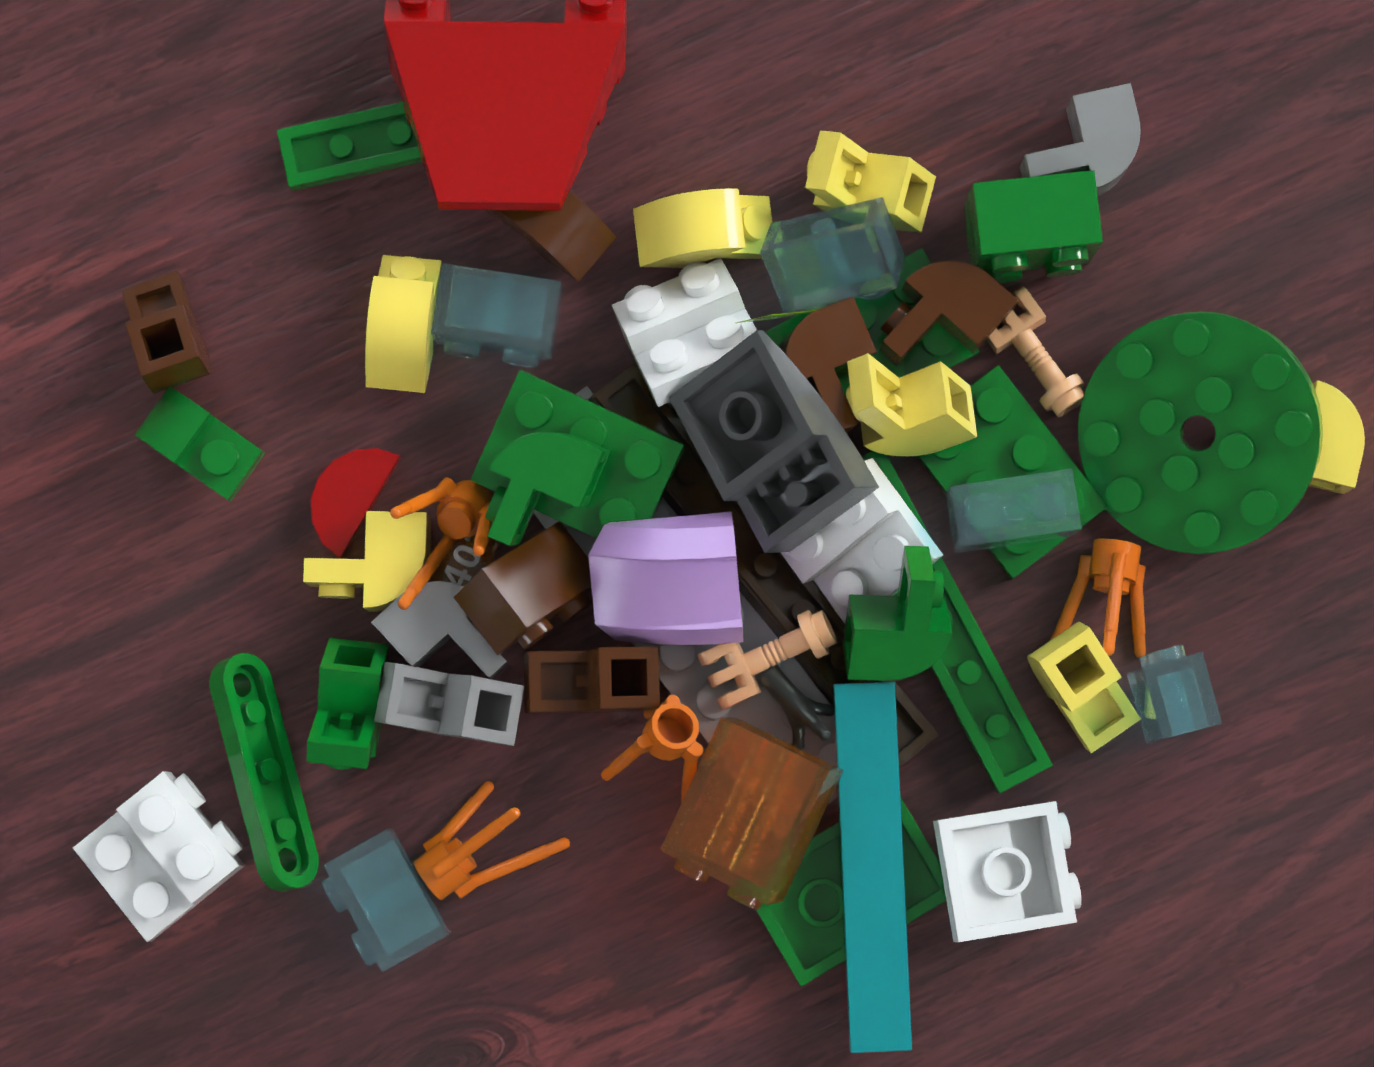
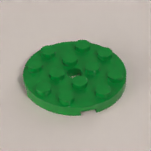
(1262, 421)

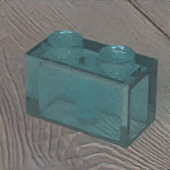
(833, 256)
(496, 314)
(1013, 510)
(1173, 694)
(384, 900)

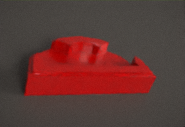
(346, 493)

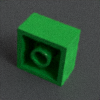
(1033, 225)

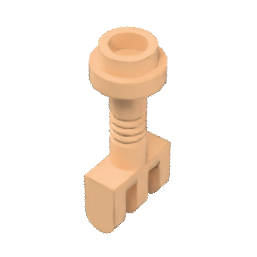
(1062, 393)
(813, 634)

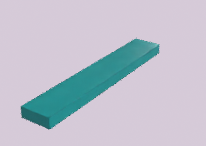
(872, 867)

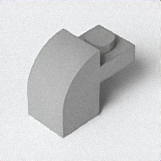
(1104, 138)
(431, 623)
(449, 704)

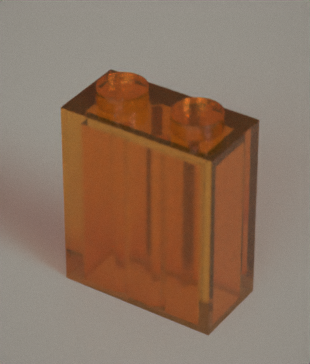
(750, 812)

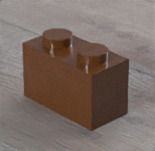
(528, 589)

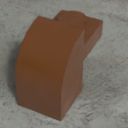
(565, 238)
(950, 294)
(165, 333)
(822, 348)
(592, 680)

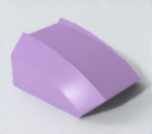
(668, 580)

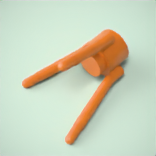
(458, 516)
(1115, 571)
(667, 736)
(448, 866)

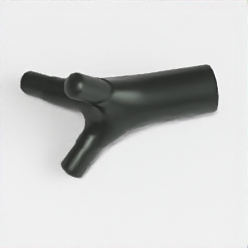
(798, 708)

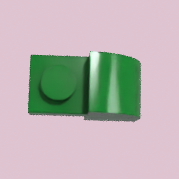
(199, 443)
(543, 463)
(900, 633)
(347, 704)

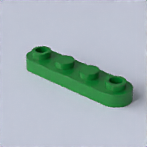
(264, 772)

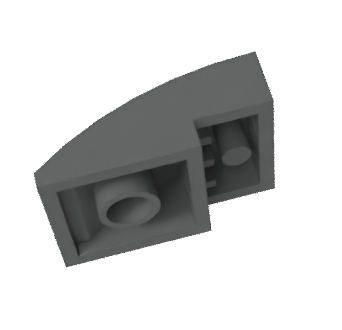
(772, 444)

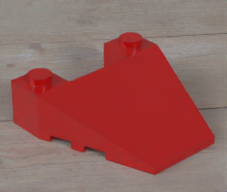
(504, 103)

